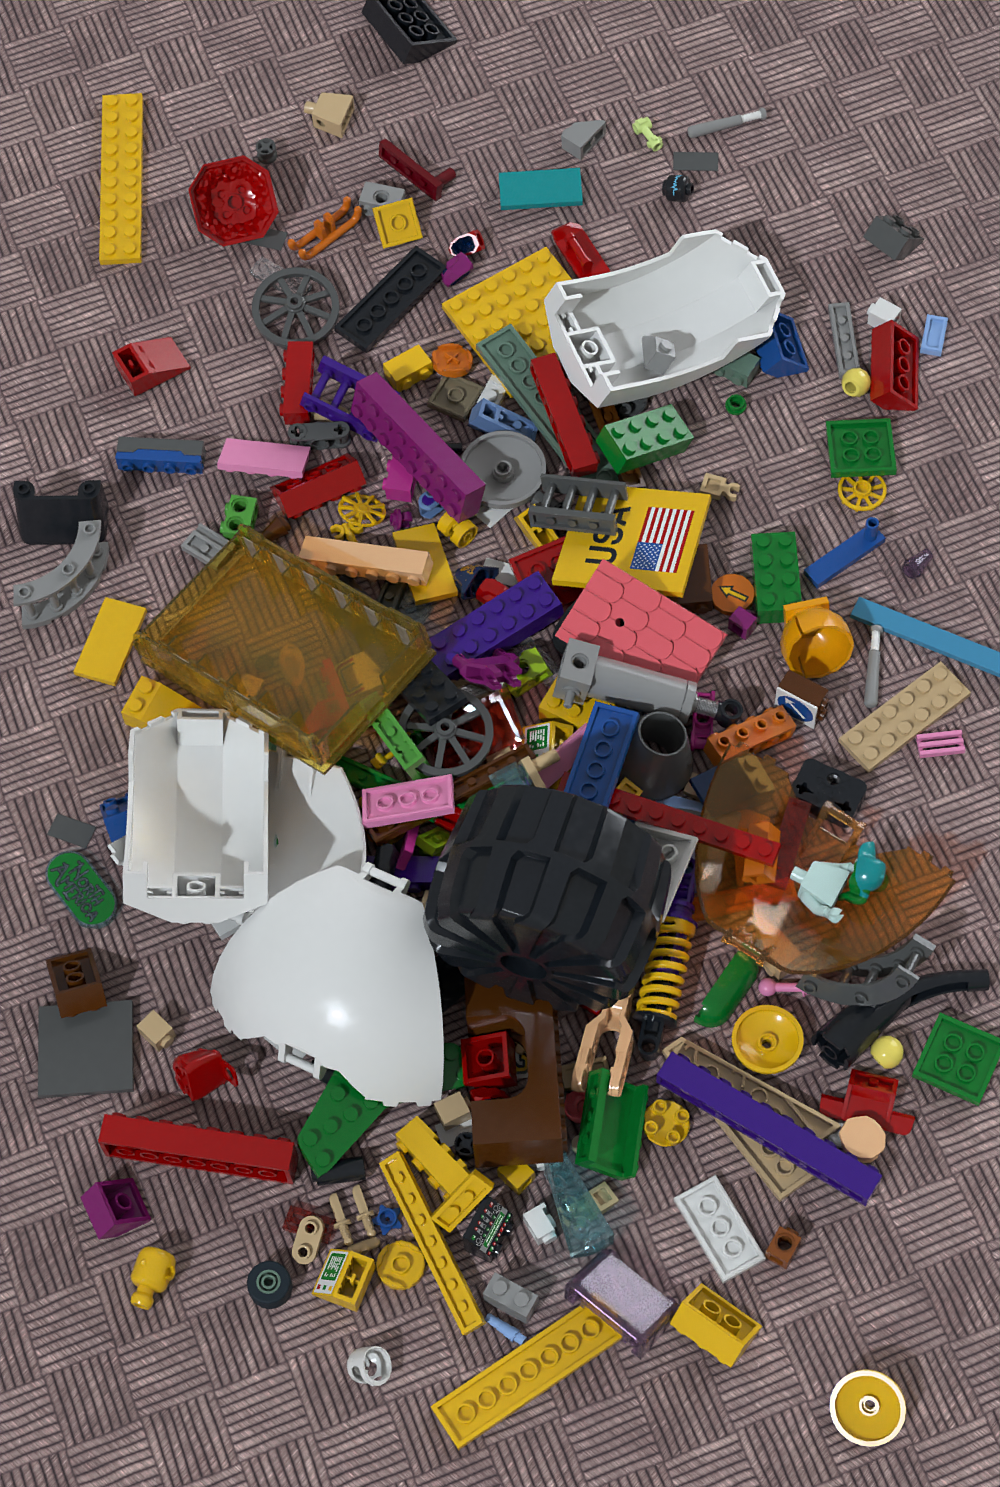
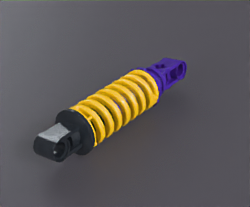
(664, 969)

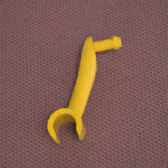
(380, 760)

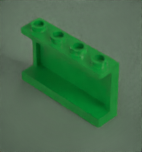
(611, 1127)

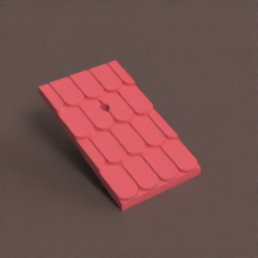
(655, 628)

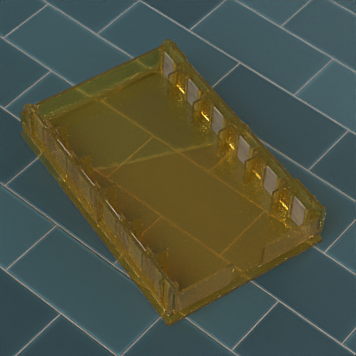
(285, 648)

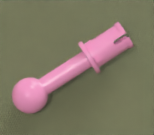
(769, 987)

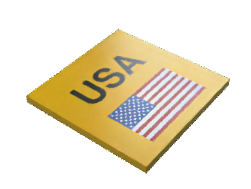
(652, 542)

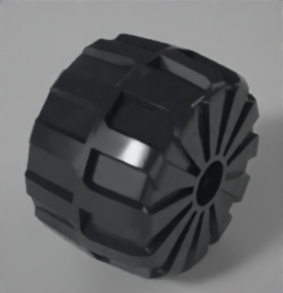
(547, 897)

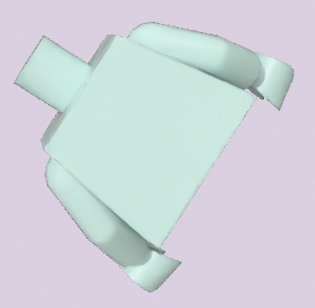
(822, 887)

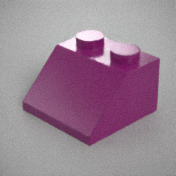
(115, 1207)

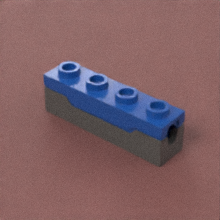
(160, 455)

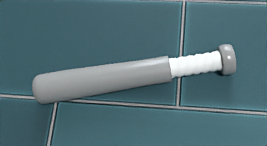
(724, 123)
(872, 676)

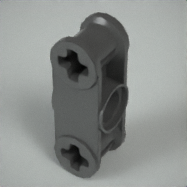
(320, 435)

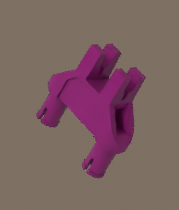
(490, 670)

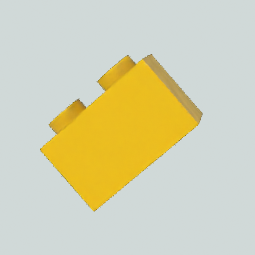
(408, 368)

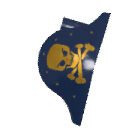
(470, 577)

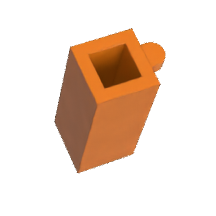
(757, 872)

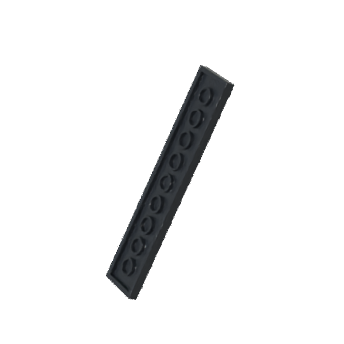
(431, 690)

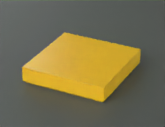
(397, 223)

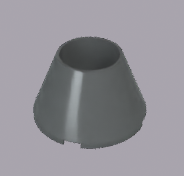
(653, 772)

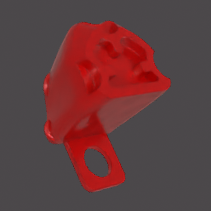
(202, 1072)

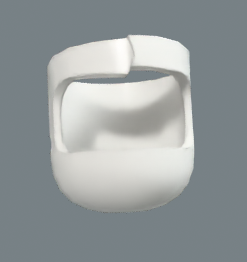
(361, 1356)

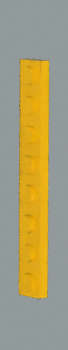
(432, 1243)

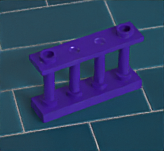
(347, 377)

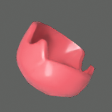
(574, 1106)

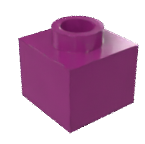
(742, 622)

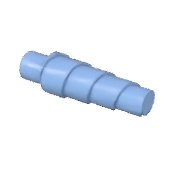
(506, 1329)

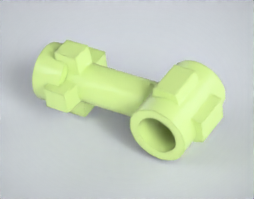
(643, 126)

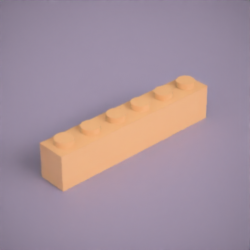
(368, 560)

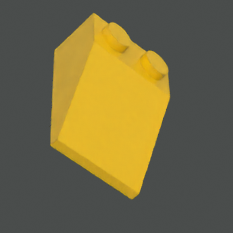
(150, 701)

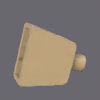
(331, 112)

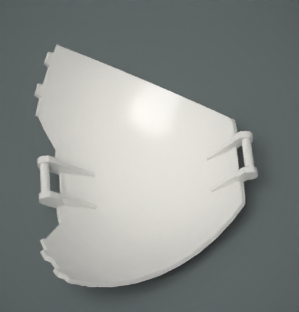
(313, 821)
(342, 980)

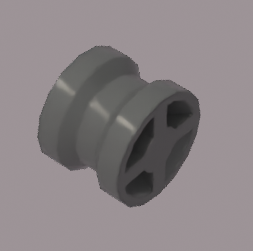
(268, 146)

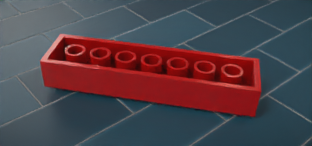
(199, 1148)

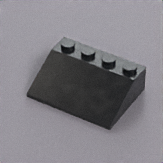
(409, 28)

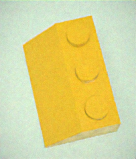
(715, 1325)

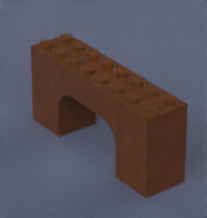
(533, 1123)

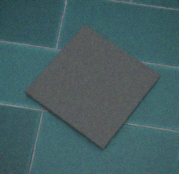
(86, 1051)

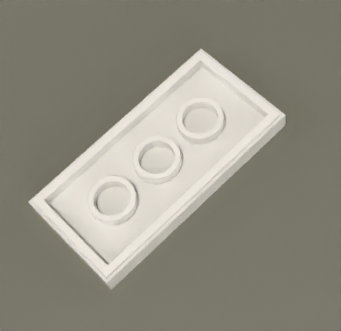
(719, 1229)

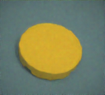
(400, 1265)

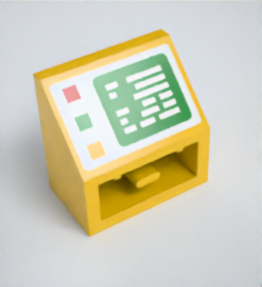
(546, 736)
(344, 1278)

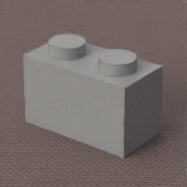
(510, 1298)

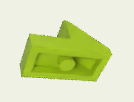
(432, 842)

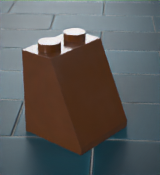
(698, 590)

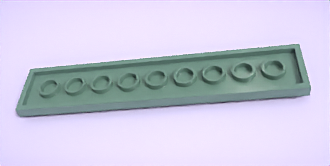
(510, 361)

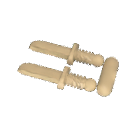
(365, 1215)

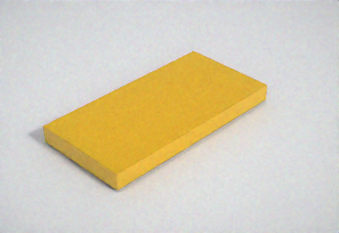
(440, 582)
(110, 641)

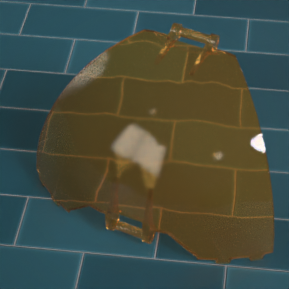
(774, 922)

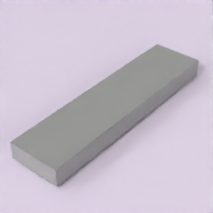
(843, 337)

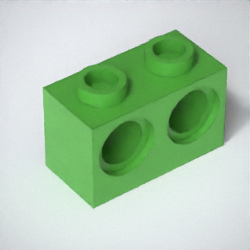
(234, 518)

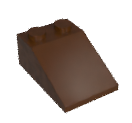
(76, 983)

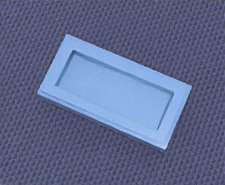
(934, 335)

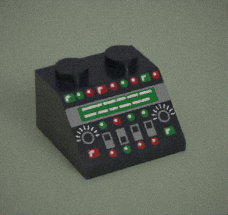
(488, 1230)

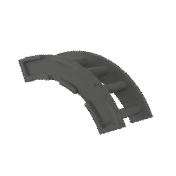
(894, 968)

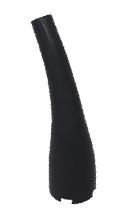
(857, 1027)

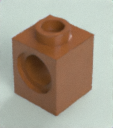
(780, 1256)

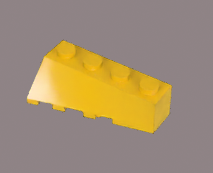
(431, 1157)

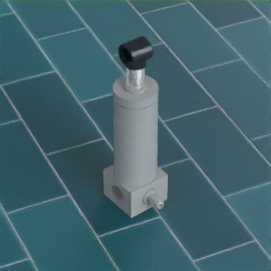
(634, 687)

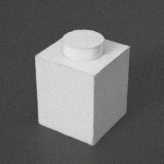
(882, 312)

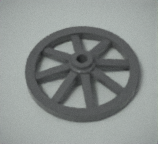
(295, 310)
(449, 736)

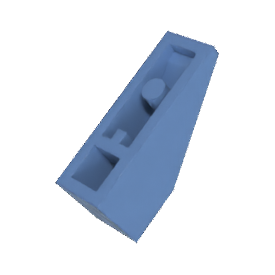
(491, 417)

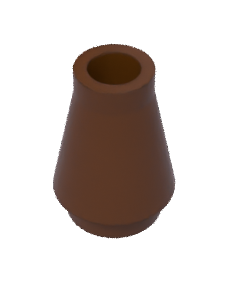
(276, 529)

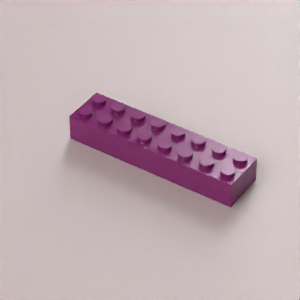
(417, 447)

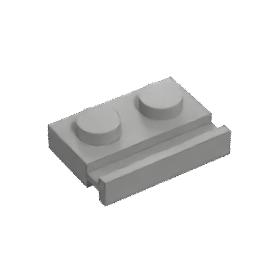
(203, 543)

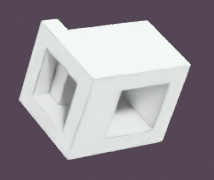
(540, 1225)

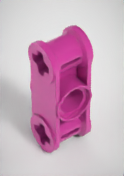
(701, 731)

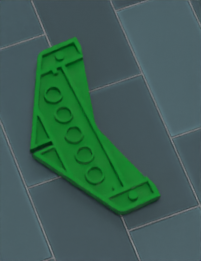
(345, 1115)

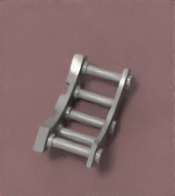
(75, 576)

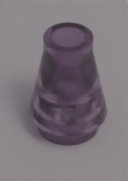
(915, 565)

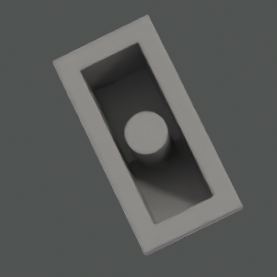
(582, 137)
(657, 353)

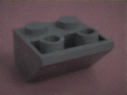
(893, 236)

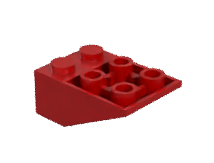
(149, 363)

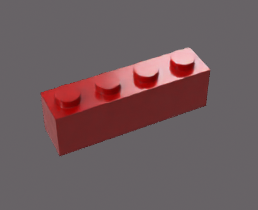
(298, 379)

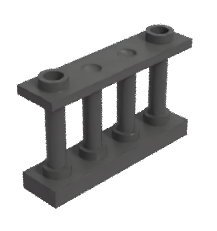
(576, 520)

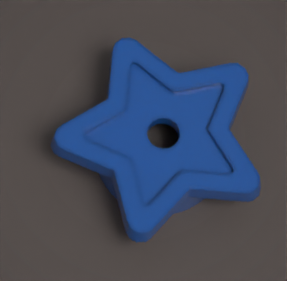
(385, 1213)

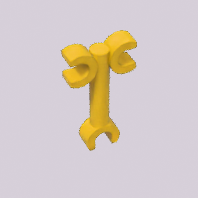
(347, 530)

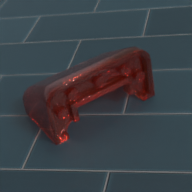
(505, 725)

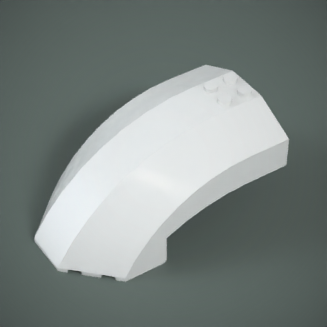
(699, 295)
(197, 817)

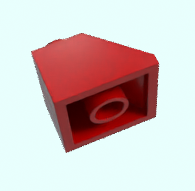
(489, 1061)

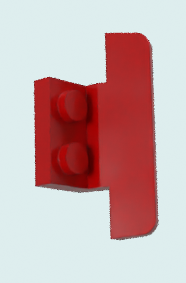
(871, 1097)

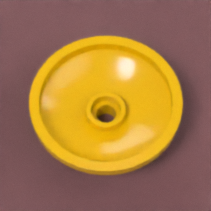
(768, 1025)
(863, 1423)

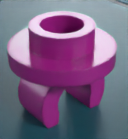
(400, 519)

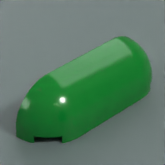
(728, 991)

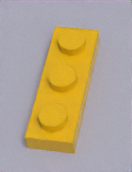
(462, 1200)

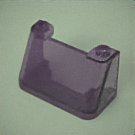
(622, 1300)

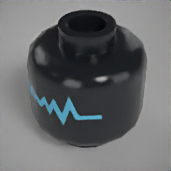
(677, 188)

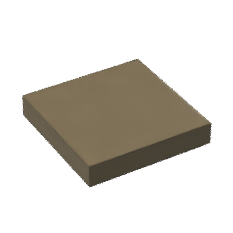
(455, 397)

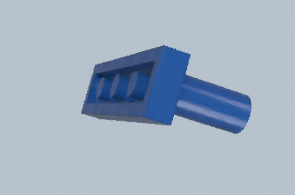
(845, 554)

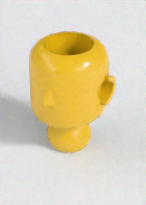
(151, 1275)

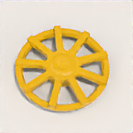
(861, 490)
(361, 510)

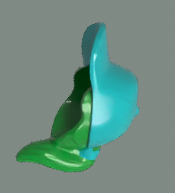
(866, 877)

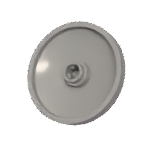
(508, 466)

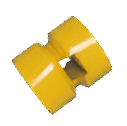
(459, 534)

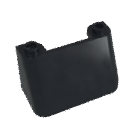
(57, 518)

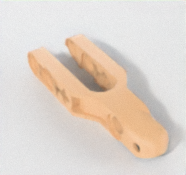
(610, 1019)

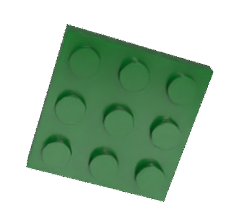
(860, 448)
(958, 1059)

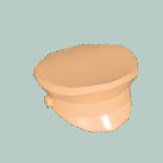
(862, 1138)

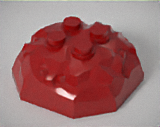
(233, 200)

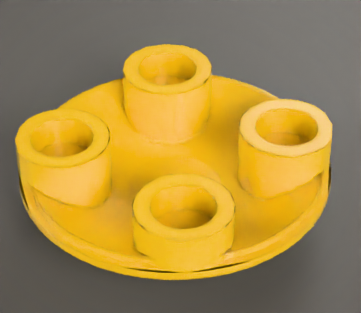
(666, 1123)

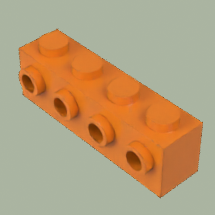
(756, 731)

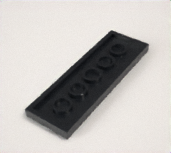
(390, 299)

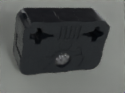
(815, 781)

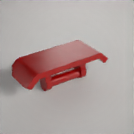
(579, 250)

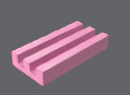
(922, 739)

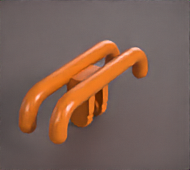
(326, 230)

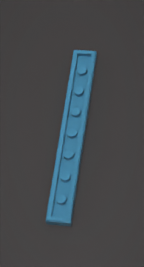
(927, 636)

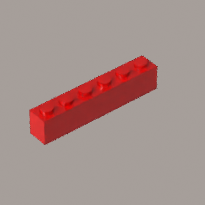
(564, 416)

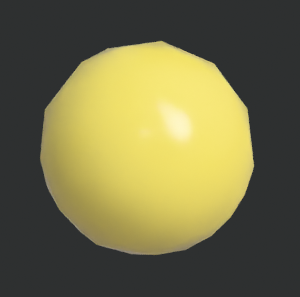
(857, 381)
(887, 1051)

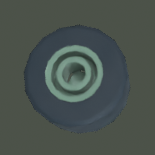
(269, 1293)

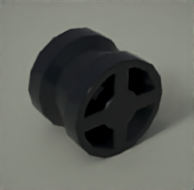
(464, 1141)

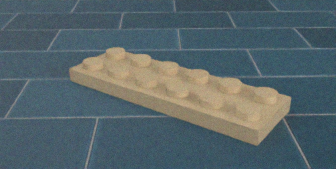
(904, 717)

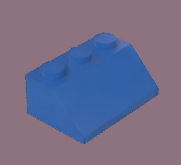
(783, 351)

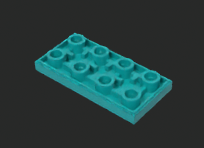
(540, 189)

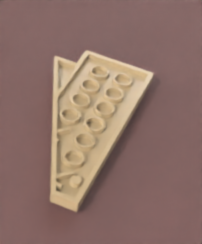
(776, 1172)

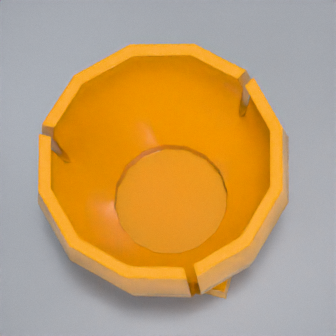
(814, 638)

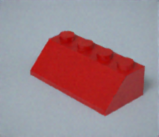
(894, 367)
(319, 486)

